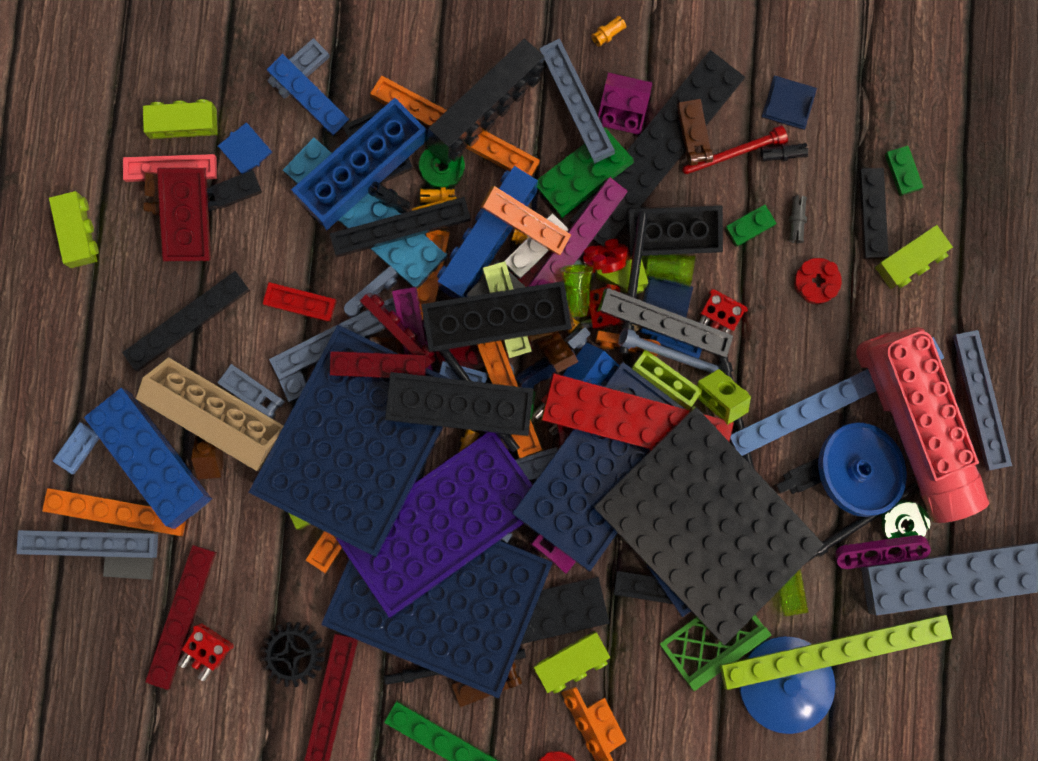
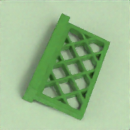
(712, 667)

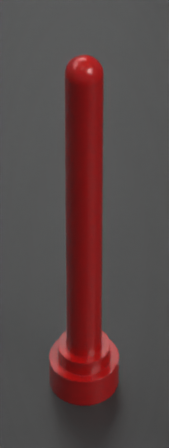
(776, 136)

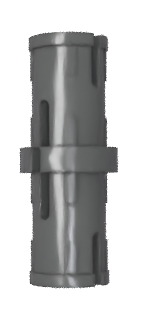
(798, 219)

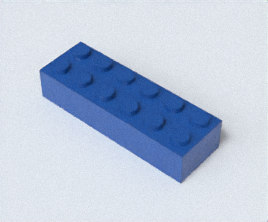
(360, 161)
(484, 239)
(148, 458)

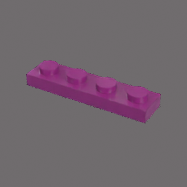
(409, 311)

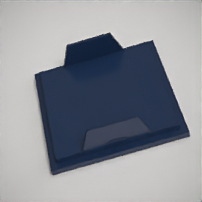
(789, 102)
(668, 295)

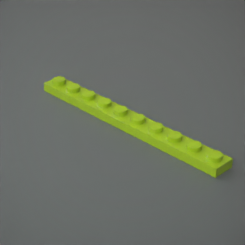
(835, 652)

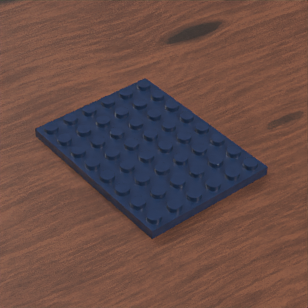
(341, 458)
(460, 627)

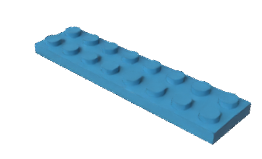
(411, 257)

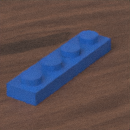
(307, 94)

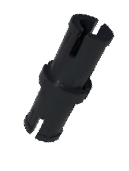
(784, 152)
(389, 197)

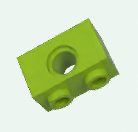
(724, 396)

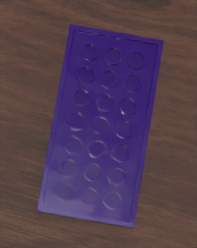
(445, 523)

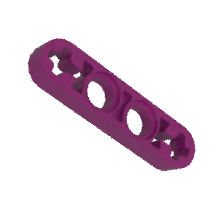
(882, 555)

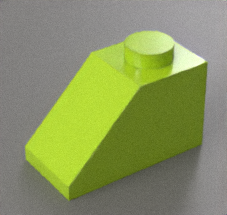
(622, 276)

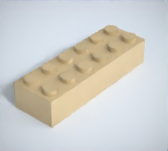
(209, 412)

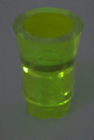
(671, 268)
(577, 287)

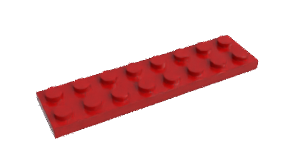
(613, 413)

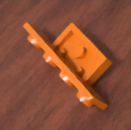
(595, 724)

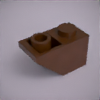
(206, 459)

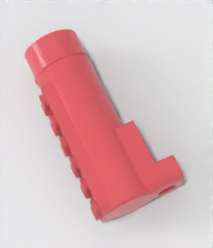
(928, 421)

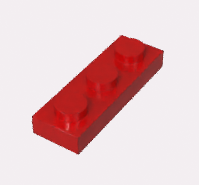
(299, 302)

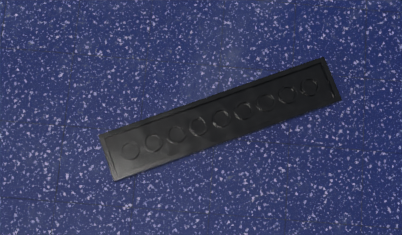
(662, 140)

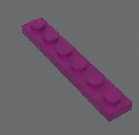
(582, 232)

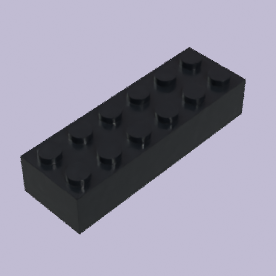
(485, 102)
(496, 316)

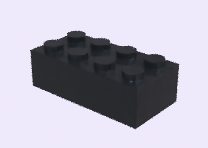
(678, 229)

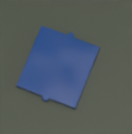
(245, 148)

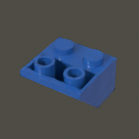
(592, 366)

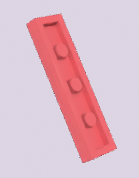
(136, 167)

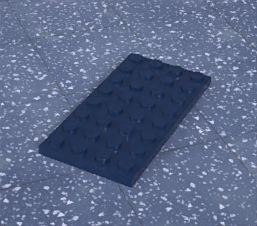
(578, 476)

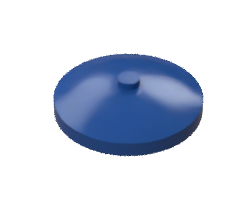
(862, 469)
(789, 702)

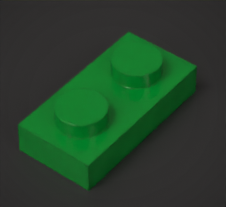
(904, 170)
(750, 225)

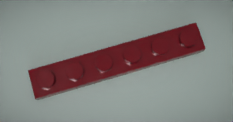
(180, 617)
(331, 698)

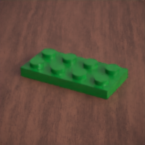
(579, 177)

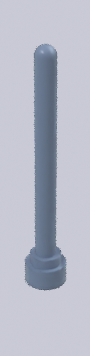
(629, 338)

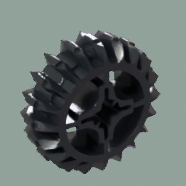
(292, 664)

